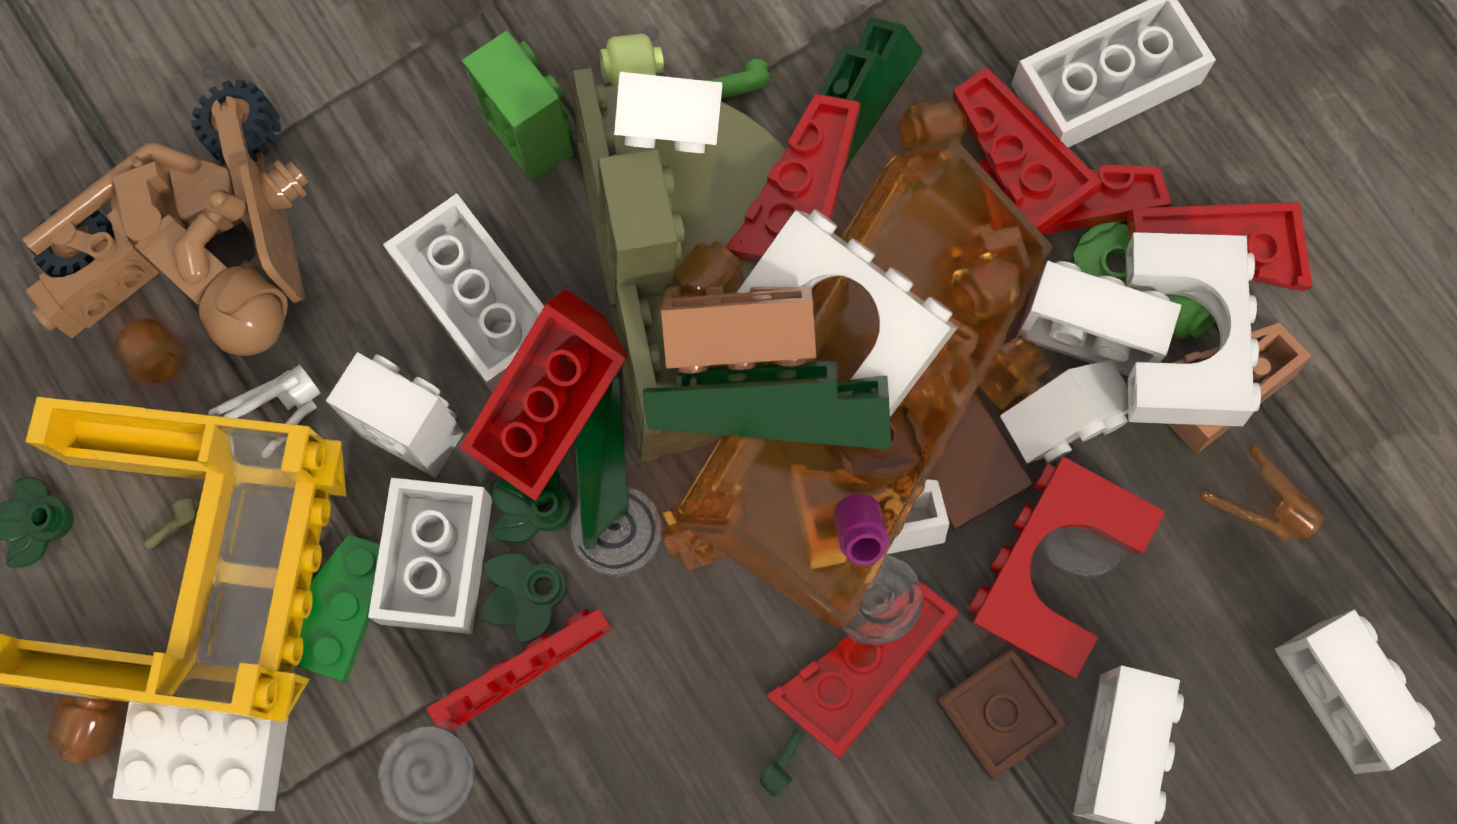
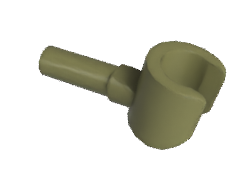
(185, 517)

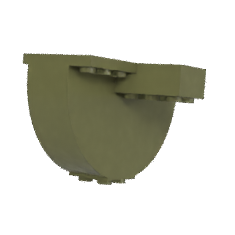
(646, 220)

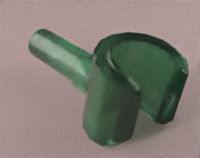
(774, 777)

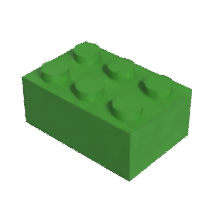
(520, 104)

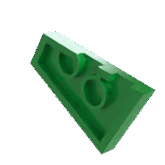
(339, 609)

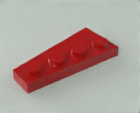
(1023, 152)
(804, 177)
(1119, 193)
(1271, 229)
(517, 672)
(855, 680)

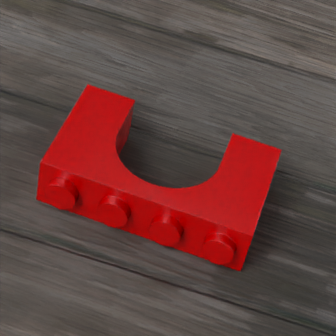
(1067, 499)

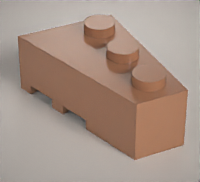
(737, 328)
(1278, 362)

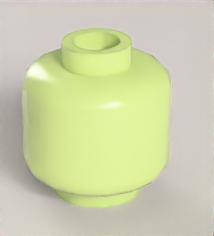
(630, 55)

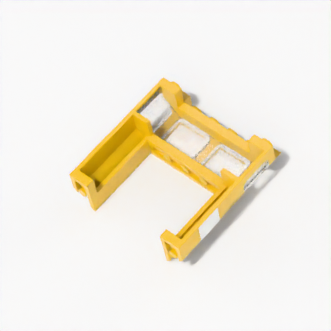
(243, 570)

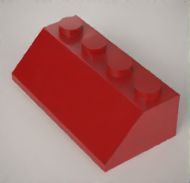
(546, 394)

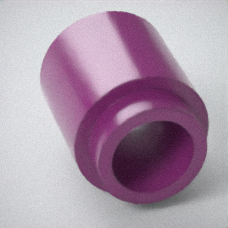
(861, 529)

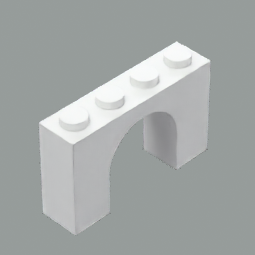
(1216, 275)
(909, 328)

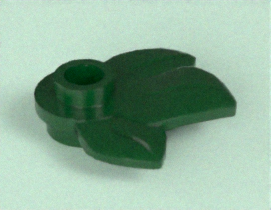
(523, 515)
(32, 521)
(516, 595)

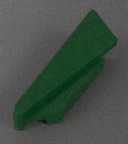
(872, 73)
(775, 404)
(602, 467)

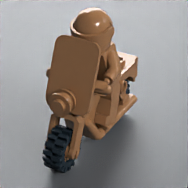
(163, 218)

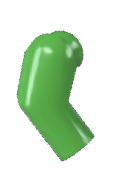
(752, 79)

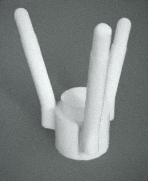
(291, 387)

